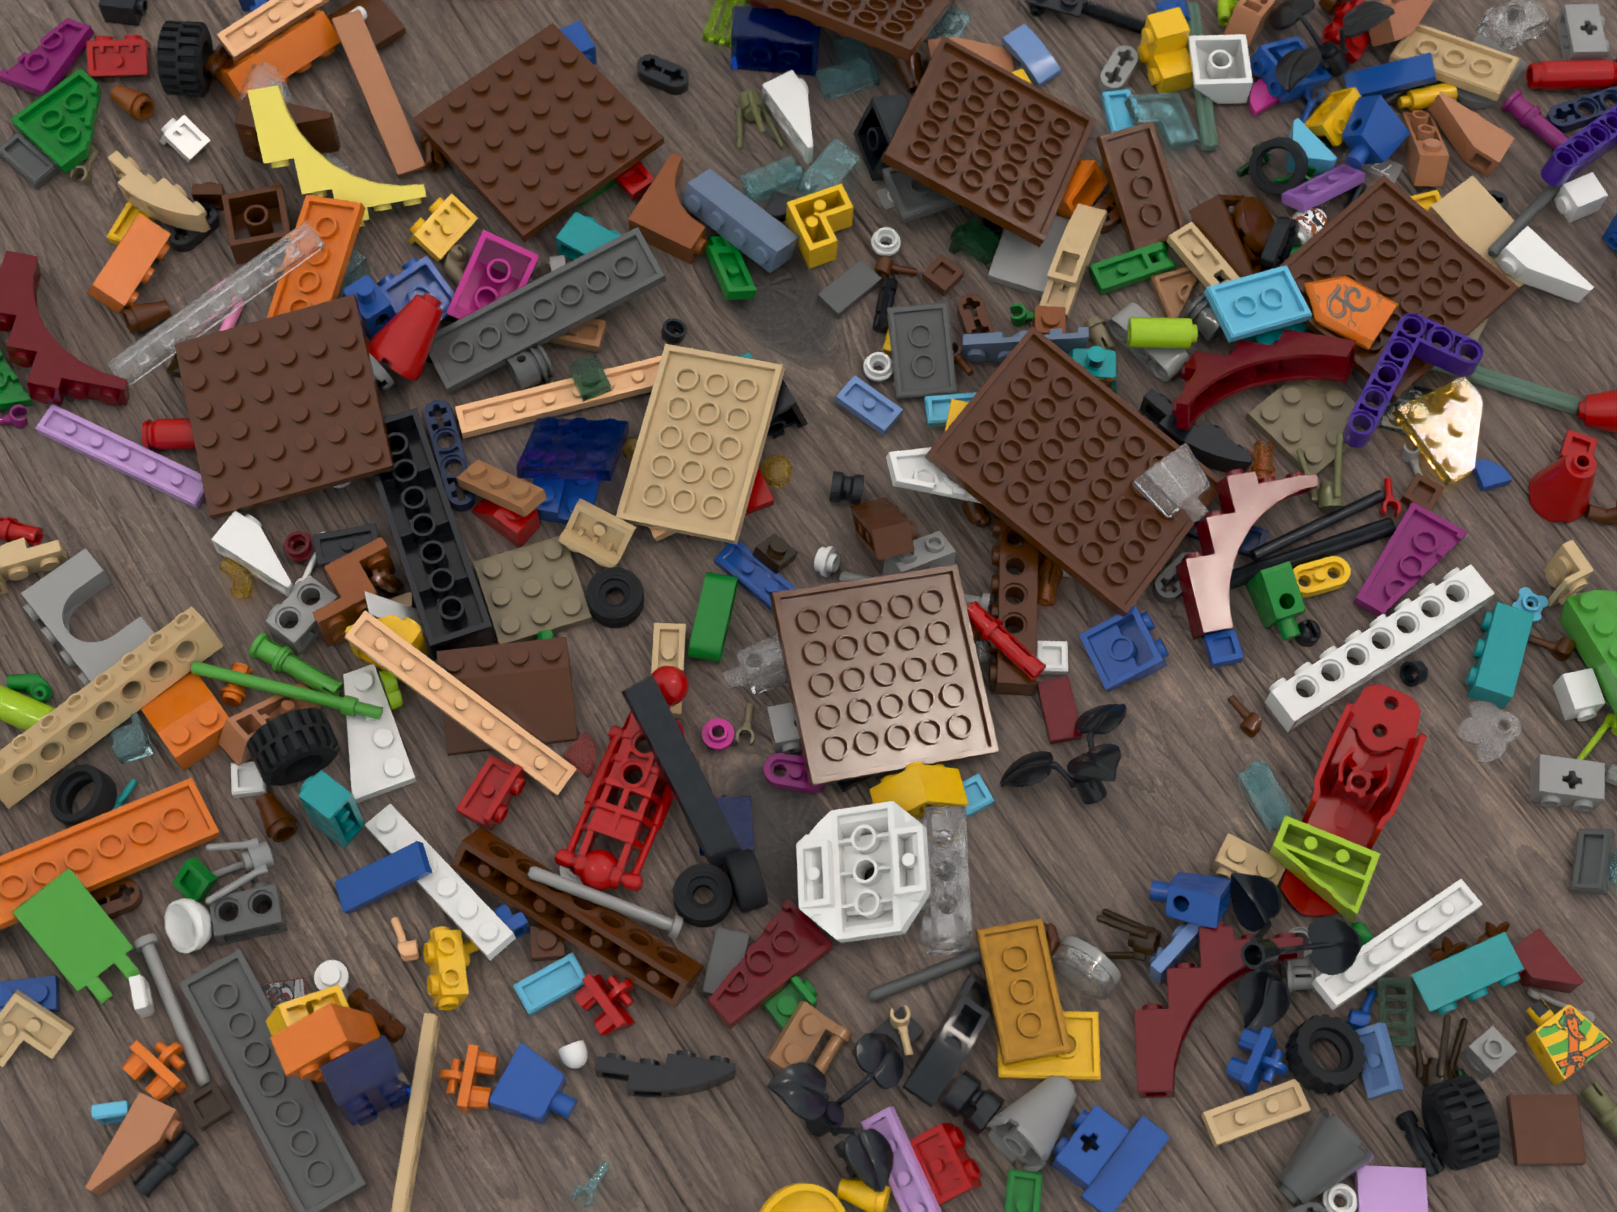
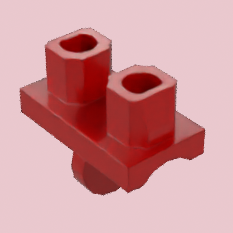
(598, 991)

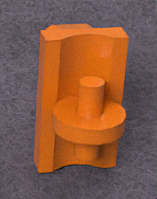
(142, 1061)
(476, 1064)

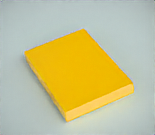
(1078, 1065)

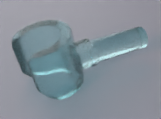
(592, 1184)

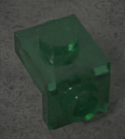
(975, 241)
(589, 378)

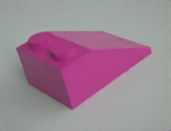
(491, 273)

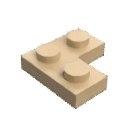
(33, 1023)

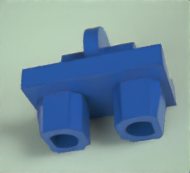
(1261, 1048)

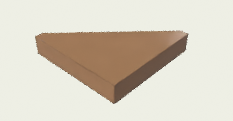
(1173, 290)

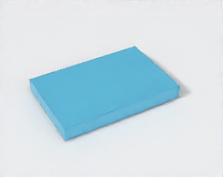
(1257, 303)

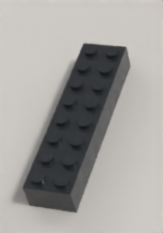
(430, 541)

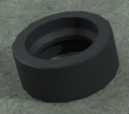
(1256, 163)
(68, 787)

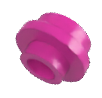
(718, 743)

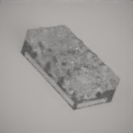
(948, 883)

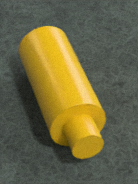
(1423, 97)

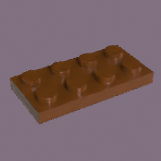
(1141, 184)

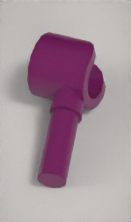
(15, 411)

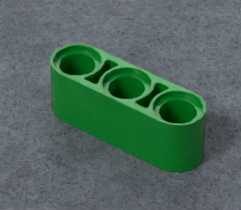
(713, 617)

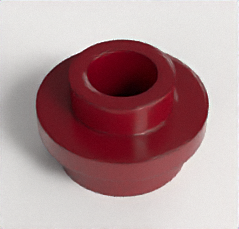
(297, 539)

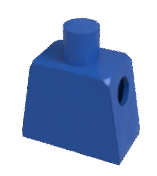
(1372, 132)
(371, 304)
(1194, 898)
(531, 1089)

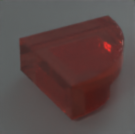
(582, 754)

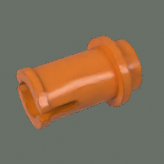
(233, 693)

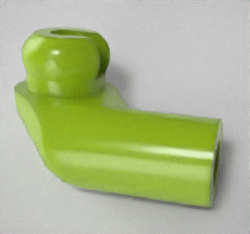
(1225, 10)

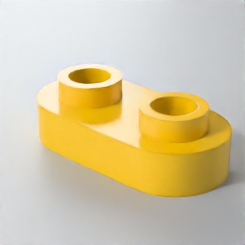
(1317, 576)

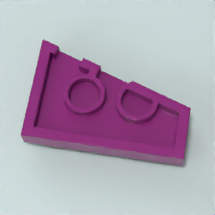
(49, 61)

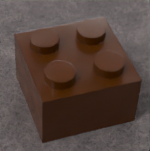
(255, 220)

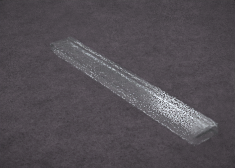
(217, 303)

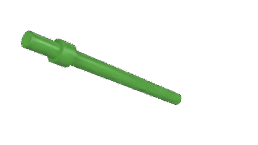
(347, 705)

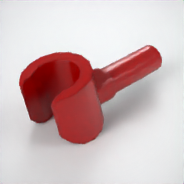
(1389, 499)

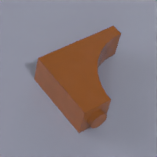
(664, 219)

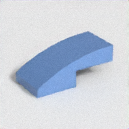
(1032, 55)

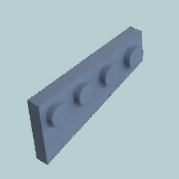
(997, 346)

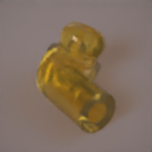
(240, 576)

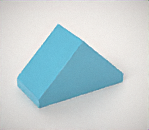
(1317, 153)

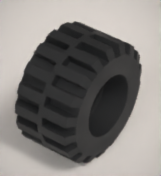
(181, 58)
(293, 746)
(1460, 1122)

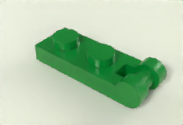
(1130, 268)

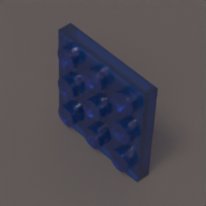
(573, 449)

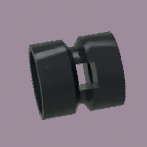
(959, 1100)

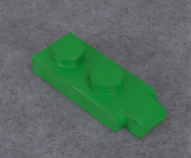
(729, 269)

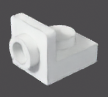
(184, 137)

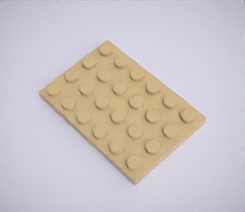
(700, 443)

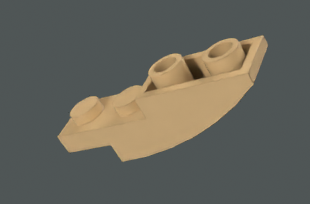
(158, 199)
(1073, 257)
(21, 560)

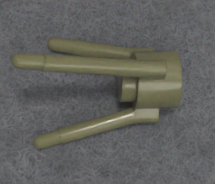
(753, 109)
(1330, 493)

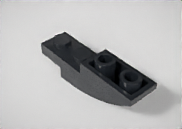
(1206, 442)
(950, 1041)
(681, 1075)

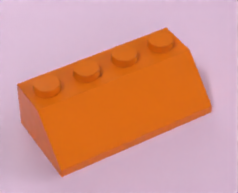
(287, 51)

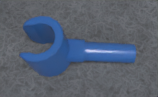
(1312, 102)
(1361, 1018)

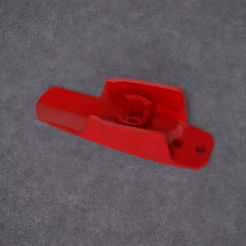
(1360, 779)

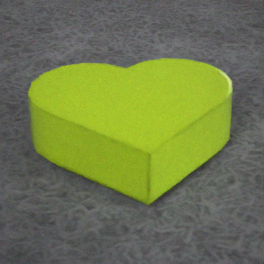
(391, 689)

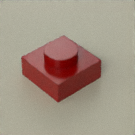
(635, 181)
(1577, 441)

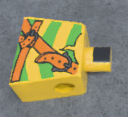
(1563, 1040)

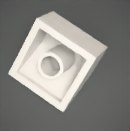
(1221, 67)

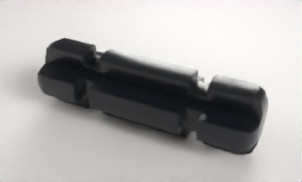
(885, 300)
(1420, 1143)

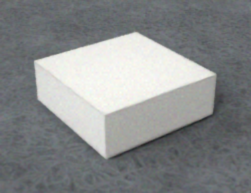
(1054, 656)
(246, 780)
(141, 996)

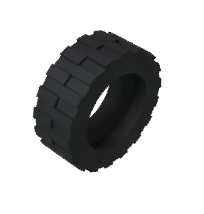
(1342, 1038)

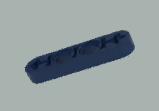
(1576, 119)
(448, 455)

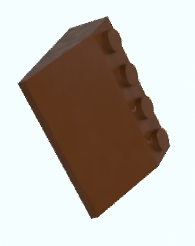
(522, 681)

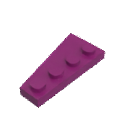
(1410, 554)

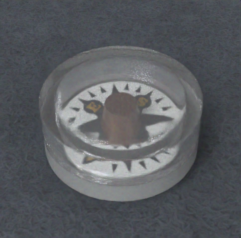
(1085, 968)

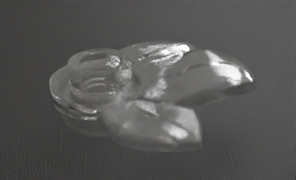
(1484, 730)

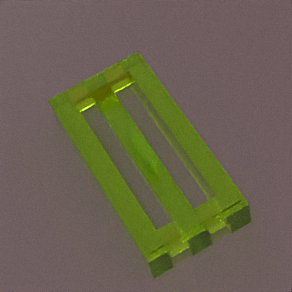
(719, 37)

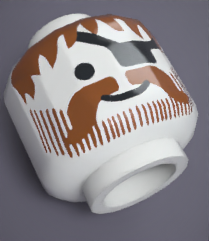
(1309, 224)

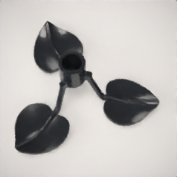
(1300, 63)
(1088, 769)
(1332, 944)
(802, 1091)

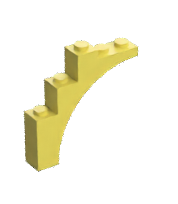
(283, 141)

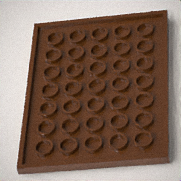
(1059, 466)

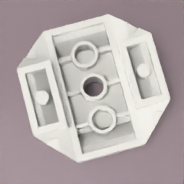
(834, 868)

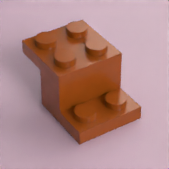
(349, 580)

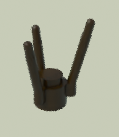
(1142, 938)
(1438, 1068)

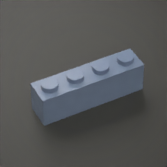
(739, 220)

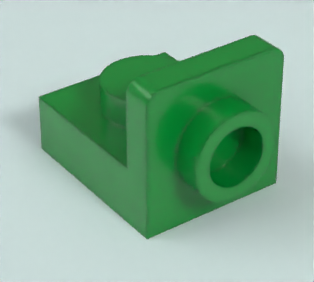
(785, 1001)

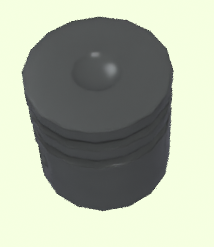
(1205, 319)
(530, 367)

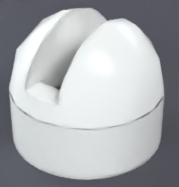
(574, 1054)

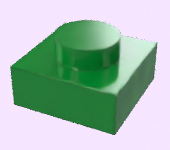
(194, 880)

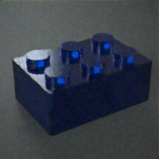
(773, 42)
(368, 1081)

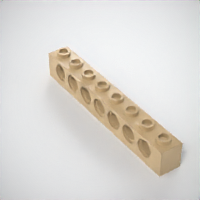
(104, 704)

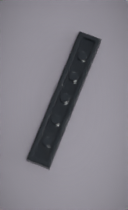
(681, 770)

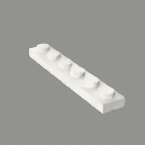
(445, 885)
(1399, 943)

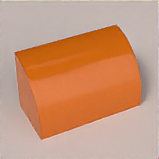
(1084, 187)

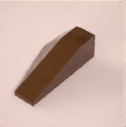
(1218, 225)

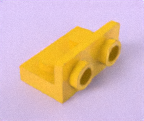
(1333, 115)
(443, 227)

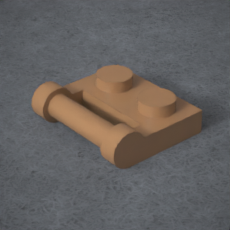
(802, 1035)

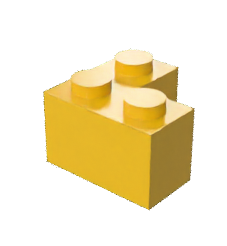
(1165, 51)
(816, 220)
(921, 787)

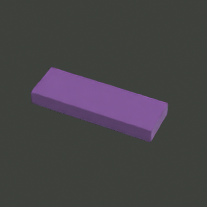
(1323, 188)

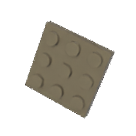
(1307, 418)
(532, 591)

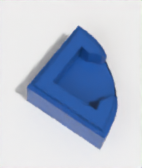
(1490, 475)

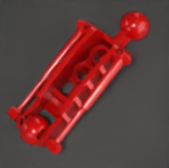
(600, 867)

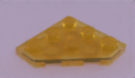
(1445, 427)

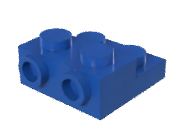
(1265, 61)
(417, 278)
(563, 496)
(1124, 648)

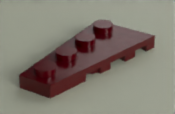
(781, 952)

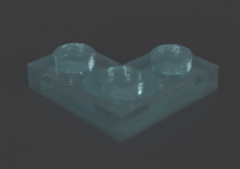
(853, 73)
(1167, 112)

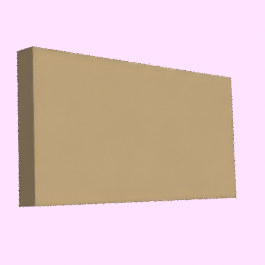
(1460, 61)
(1474, 218)

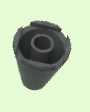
(1322, 1159)

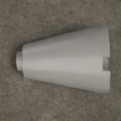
(1033, 1122)

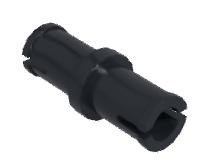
(165, 1163)

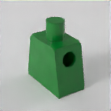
(1277, 599)

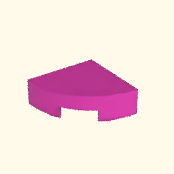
(1260, 98)

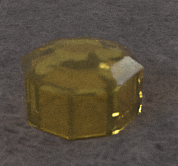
(777, 471)

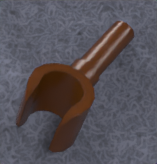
(886, 266)
(958, 359)
(1560, 651)
(1252, 721)

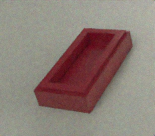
(1058, 709)

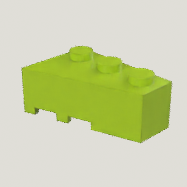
(1326, 864)

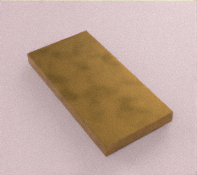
(1022, 991)

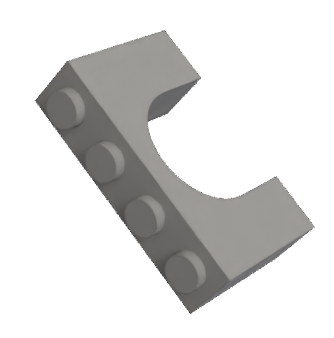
(57, 599)

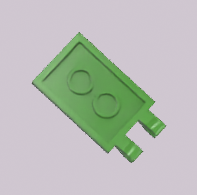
(76, 933)

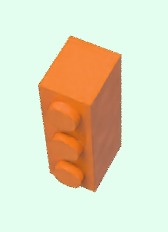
(130, 264)

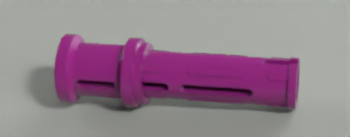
(1531, 117)

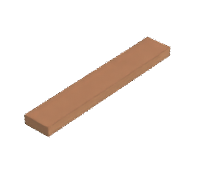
(378, 93)

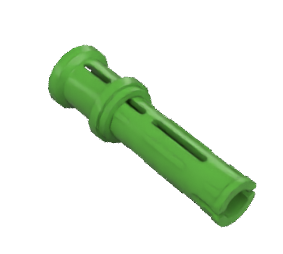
(284, 660)

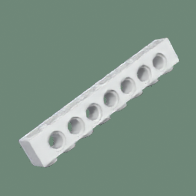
(1294, 709)

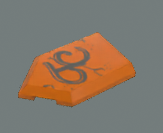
(1349, 309)

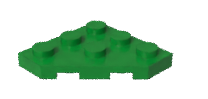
(63, 120)

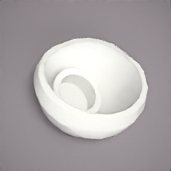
(188, 925)

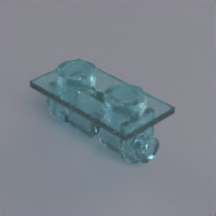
(771, 177)
(1266, 794)

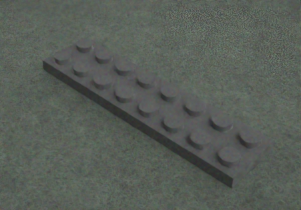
(545, 309)
(280, 1107)

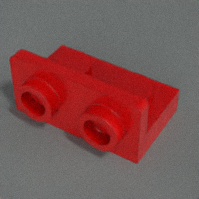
(118, 57)
(946, 1162)

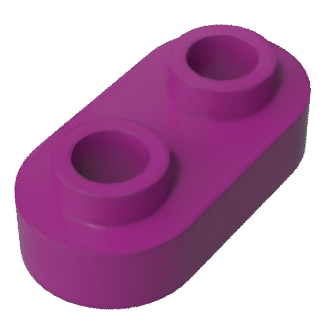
(795, 773)

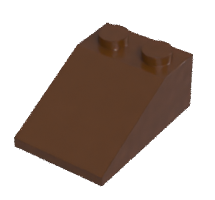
(314, 124)

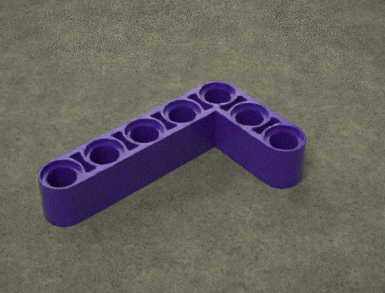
(1581, 149)
(1408, 345)

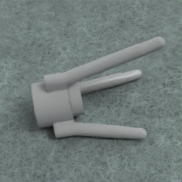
(255, 858)

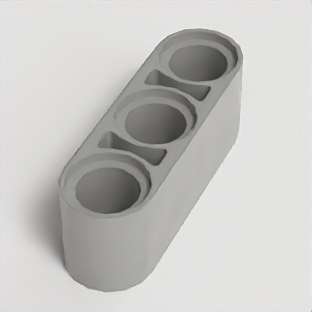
(1160, 361)

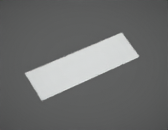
(383, 607)

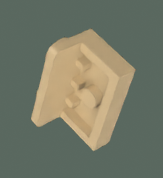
(597, 534)

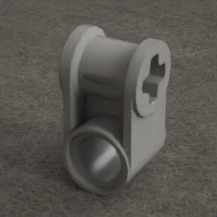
(1301, 972)

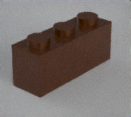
(883, 528)

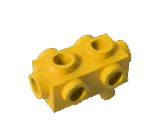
(447, 962)

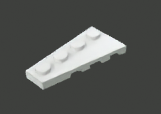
(374, 745)

